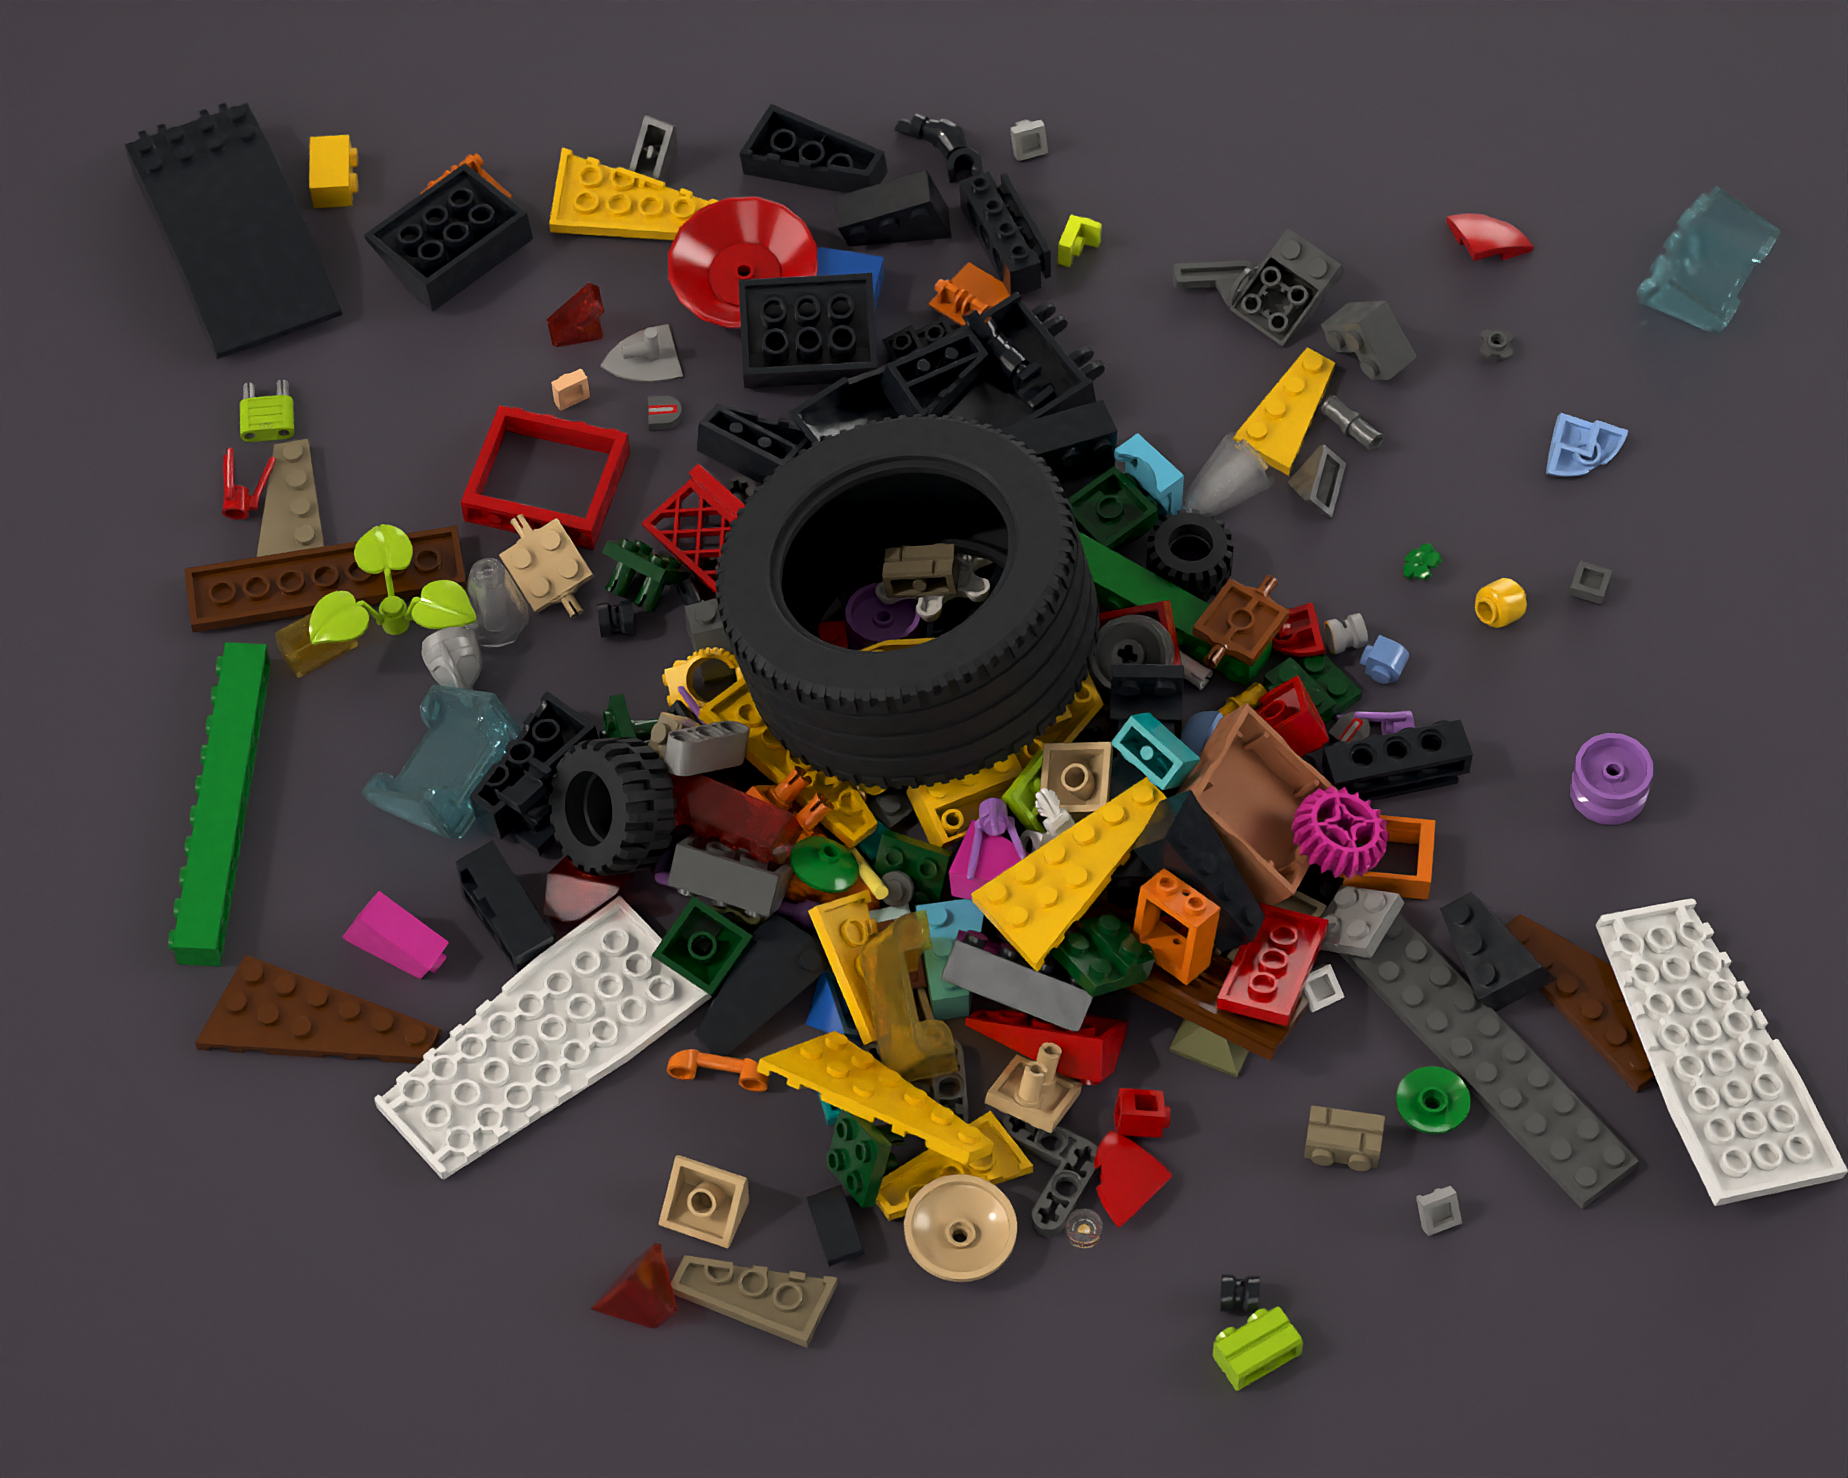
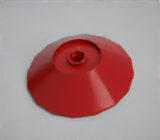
(735, 239)

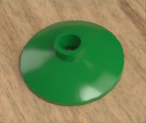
(824, 864)
(1435, 1086)

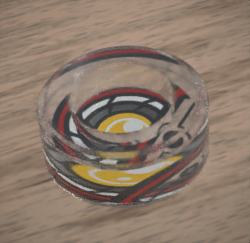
(1084, 1228)

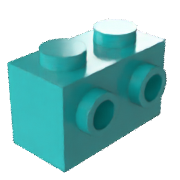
(1155, 751)

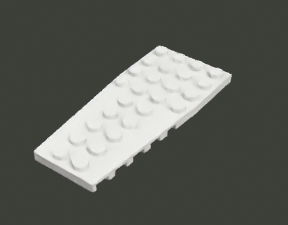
(541, 1040)
(1714, 1060)

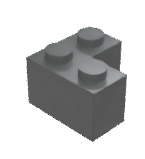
(1373, 335)

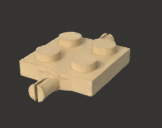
(546, 566)

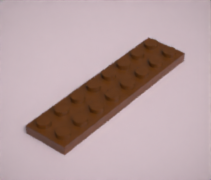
(296, 580)

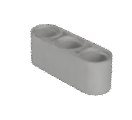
(706, 748)

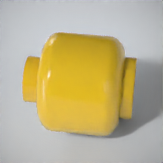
(1500, 603)

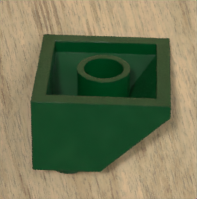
(702, 946)

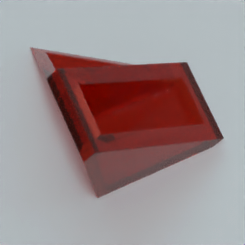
(641, 1292)

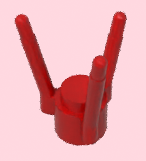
(237, 499)

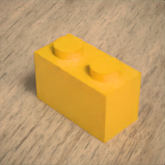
(332, 171)

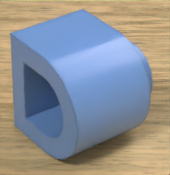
(1384, 660)

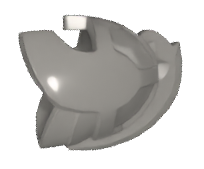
(453, 657)

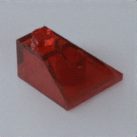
(575, 893)

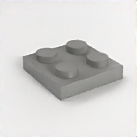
(1359, 920)

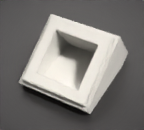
(1321, 987)

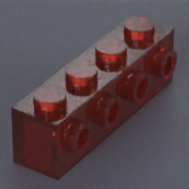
(735, 818)

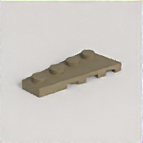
(291, 502)
(761, 1298)

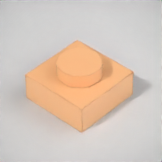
(570, 389)

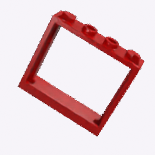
(499, 513)

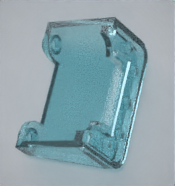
(459, 748)

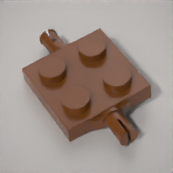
(1241, 622)

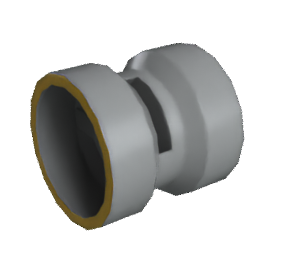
(1346, 633)

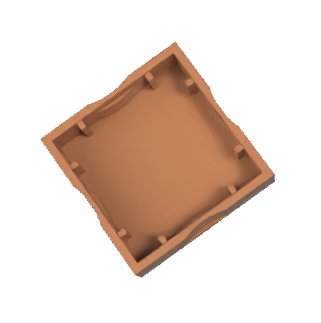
(1250, 793)

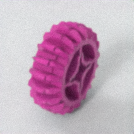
(1334, 840)

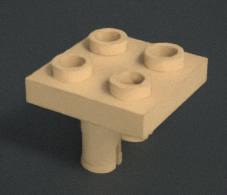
(1035, 1089)

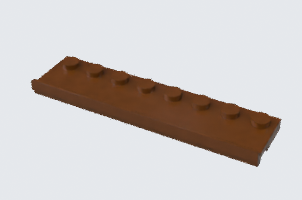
(1199, 998)

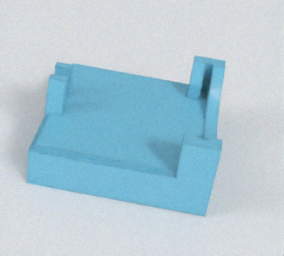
(1152, 473)

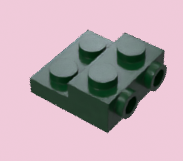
(1113, 509)
(1324, 681)
(1104, 955)

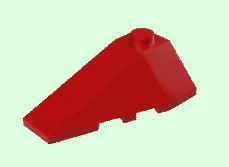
(1294, 716)
(1085, 1055)

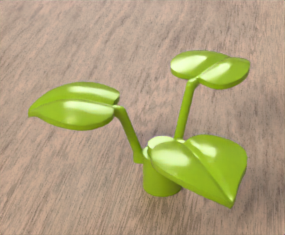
(381, 549)

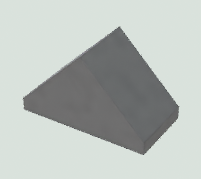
(655, 149)

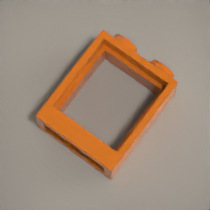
(1403, 831)
(1171, 950)

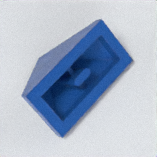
(830, 1010)

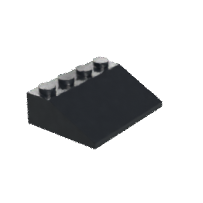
(450, 236)
(807, 329)

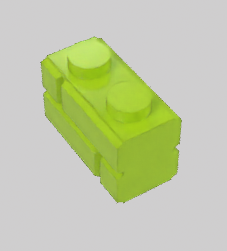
(1256, 1347)

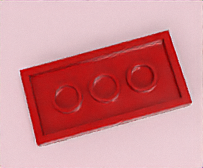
(1274, 967)

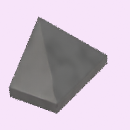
(1320, 480)

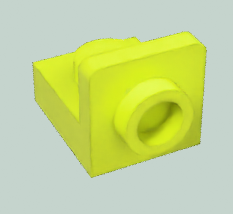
(1075, 235)

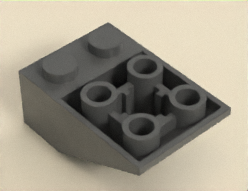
(1287, 287)

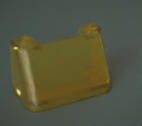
(904, 1043)

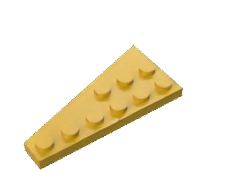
(617, 202)
(850, 818)
(1062, 879)
(871, 1090)

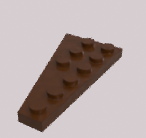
(1589, 1000)
(304, 1018)

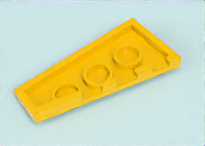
(1288, 411)
(844, 930)
(1003, 1164)

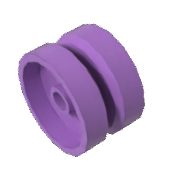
(873, 622)
(1611, 778)

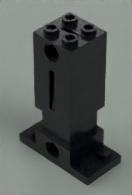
(1132, 692)

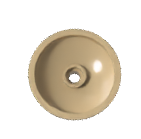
(962, 1207)

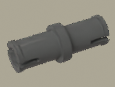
(1352, 423)

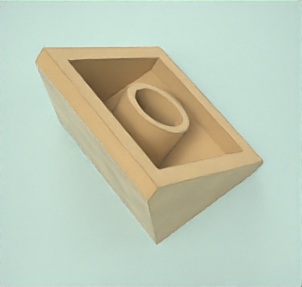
(1078, 775)
(704, 1201)

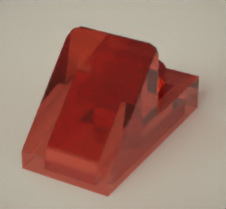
(578, 318)

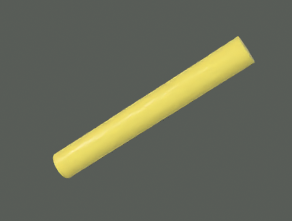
(869, 876)

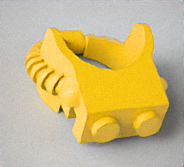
(683, 670)

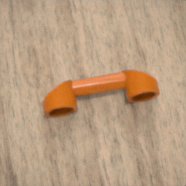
(685, 1063)

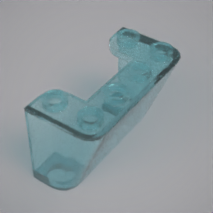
(1708, 261)

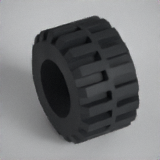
(1195, 534)

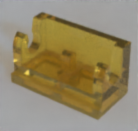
(301, 654)

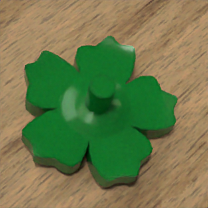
(1421, 561)

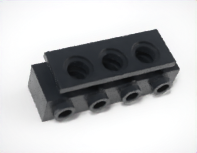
(1006, 232)
(1399, 761)

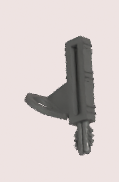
(1227, 276)

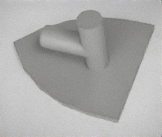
(645, 357)

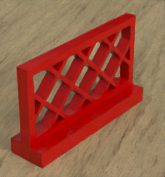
(720, 503)

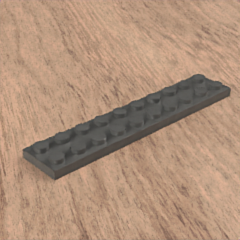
(1494, 1064)

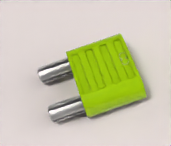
(266, 416)

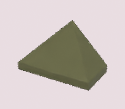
(1208, 1048)

